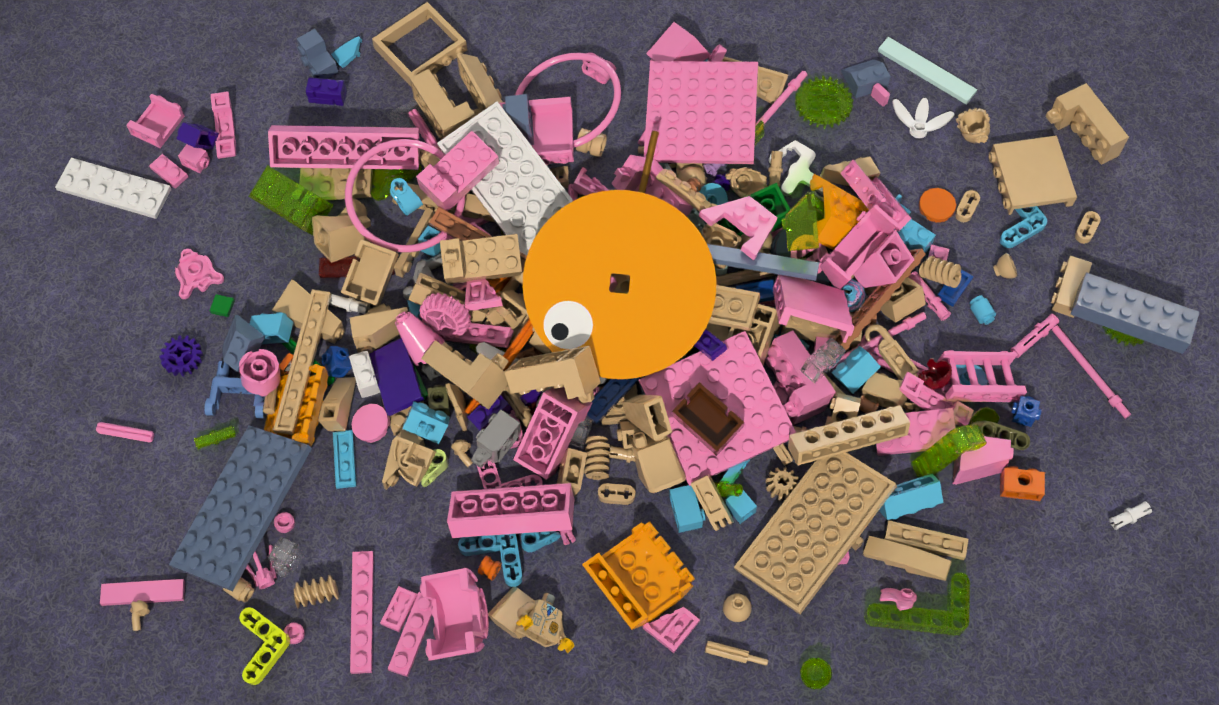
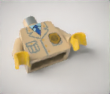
(543, 623)

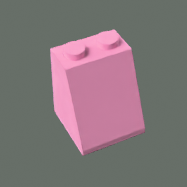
(678, 45)
(885, 262)
(983, 461)

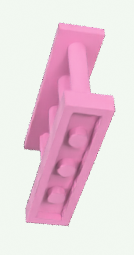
(874, 193)
(975, 391)

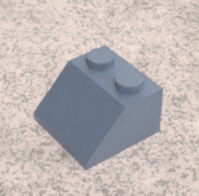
(864, 76)
(520, 113)
(239, 341)

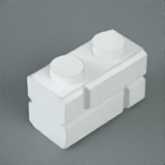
(364, 374)

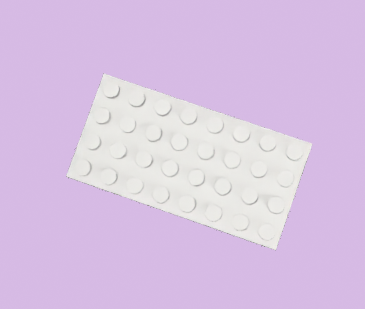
(521, 188)

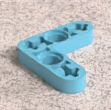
(1028, 220)
(498, 545)

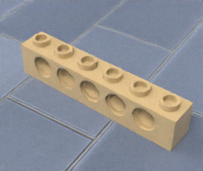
(848, 435)

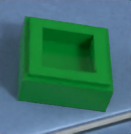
(222, 305)

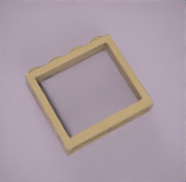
(406, 25)

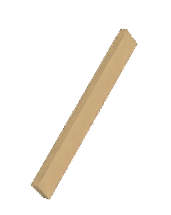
(302, 359)

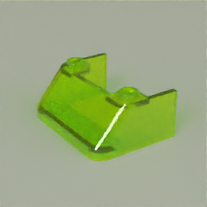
(802, 223)

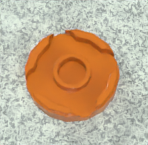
(937, 205)

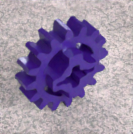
(184, 357)

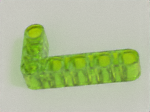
(926, 615)

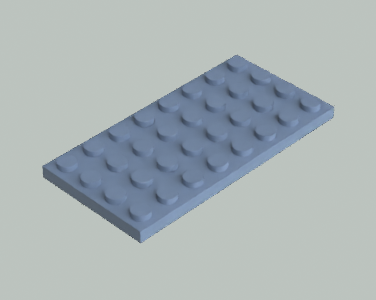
(240, 507)

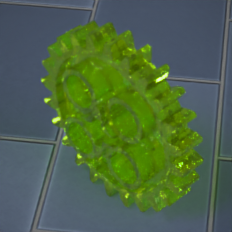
(823, 102)

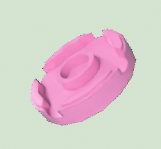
(370, 423)

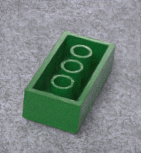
(769, 198)

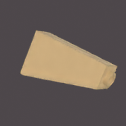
(294, 304)
(648, 415)

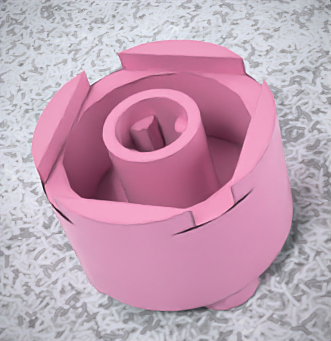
(259, 372)

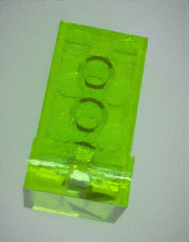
(289, 199)

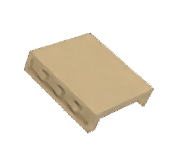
(1032, 173)

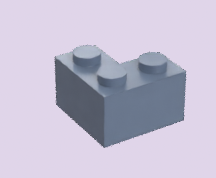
(315, 55)

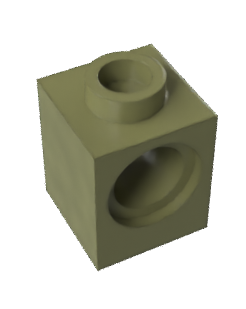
(439, 392)

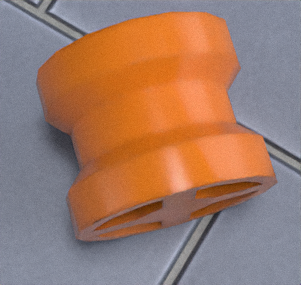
(489, 567)

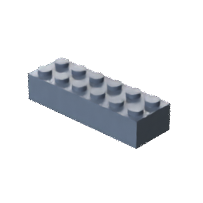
(1135, 313)

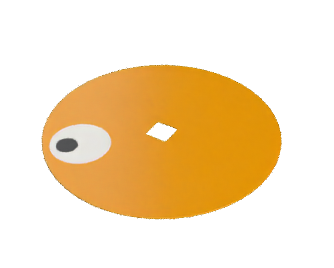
(627, 235)

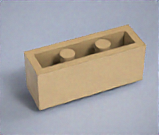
(1068, 284)

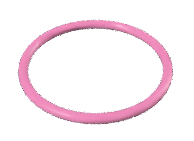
(587, 57)
(349, 202)

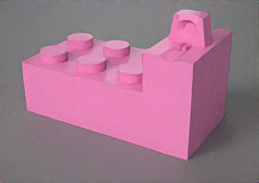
(457, 171)
(630, 176)
(805, 398)
(550, 432)

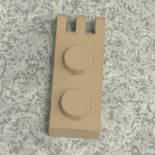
(711, 502)

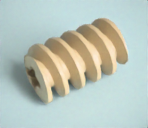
(941, 271)
(595, 460)
(315, 591)

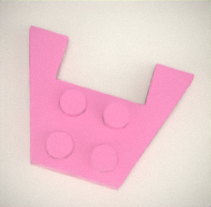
(746, 216)

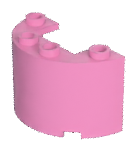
(458, 613)

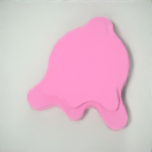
(195, 272)

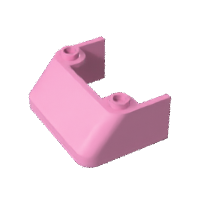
(857, 246)

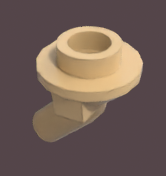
(460, 448)
(138, 609)

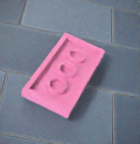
(924, 431)

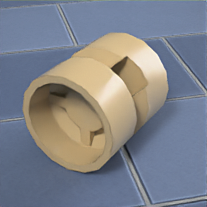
(593, 146)

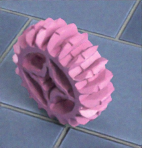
(445, 315)

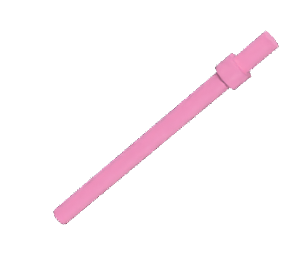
(793, 85)
(906, 324)
(1114, 400)

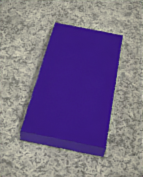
(396, 377)

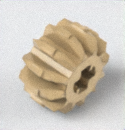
(785, 478)

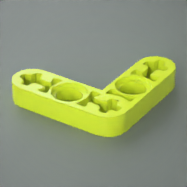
(270, 640)

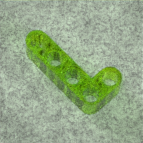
(948, 449)

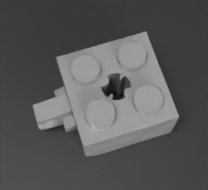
(496, 439)

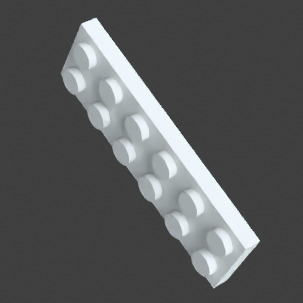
(113, 188)

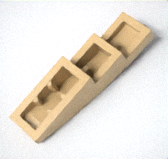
(908, 558)

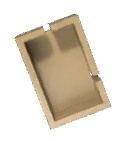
(371, 275)

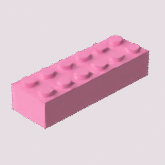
(511, 510)

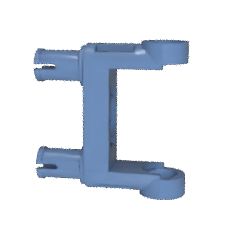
(223, 384)

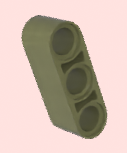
(993, 430)

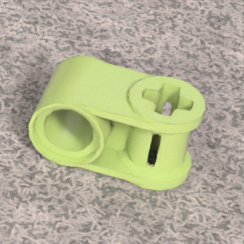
(435, 469)

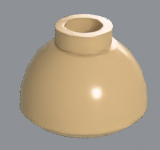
(1005, 267)
(737, 607)

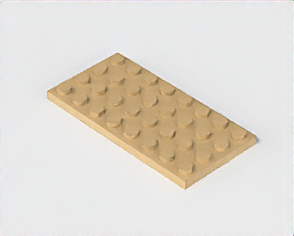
(814, 529)

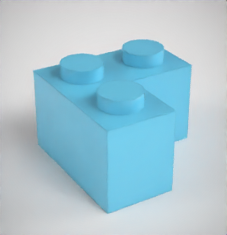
(916, 236)

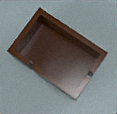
(707, 419)

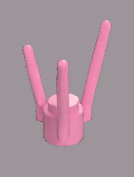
(263, 577)

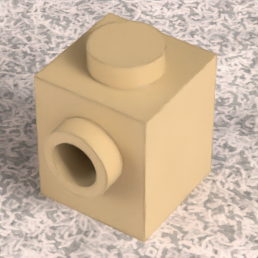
(626, 433)

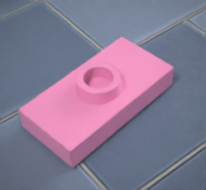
(398, 609)

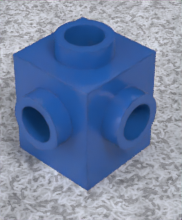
(336, 361)
(1026, 411)

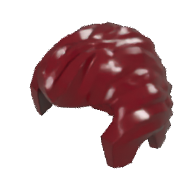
(937, 374)

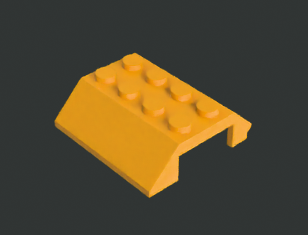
(840, 212)
(310, 406)
(640, 576)

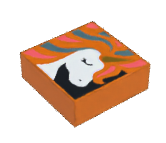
(286, 364)

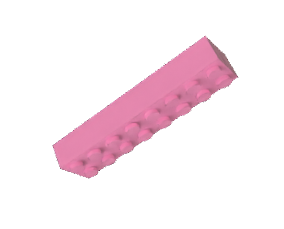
(340, 147)

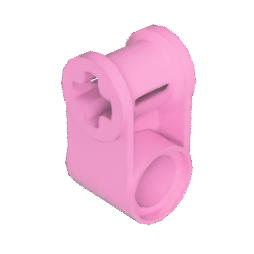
(596, 71)

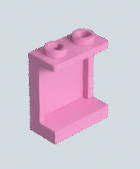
(157, 121)

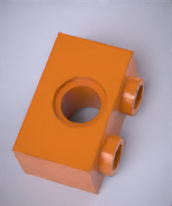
(1012, 488)

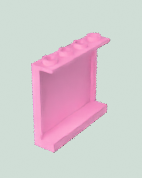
(553, 129)
(812, 302)

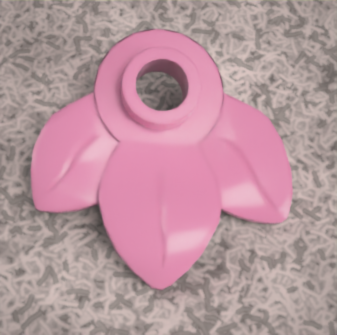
(904, 598)

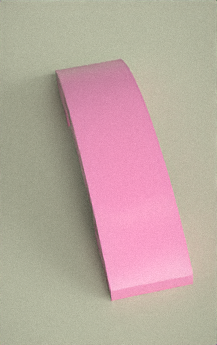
(224, 125)
(928, 399)

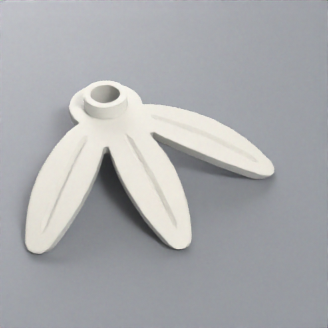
(919, 127)

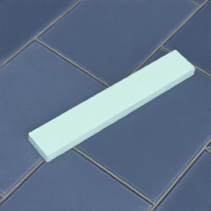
(927, 70)

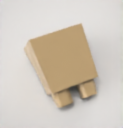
(337, 235)
(656, 462)

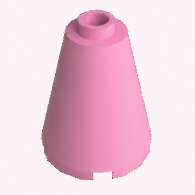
(416, 336)

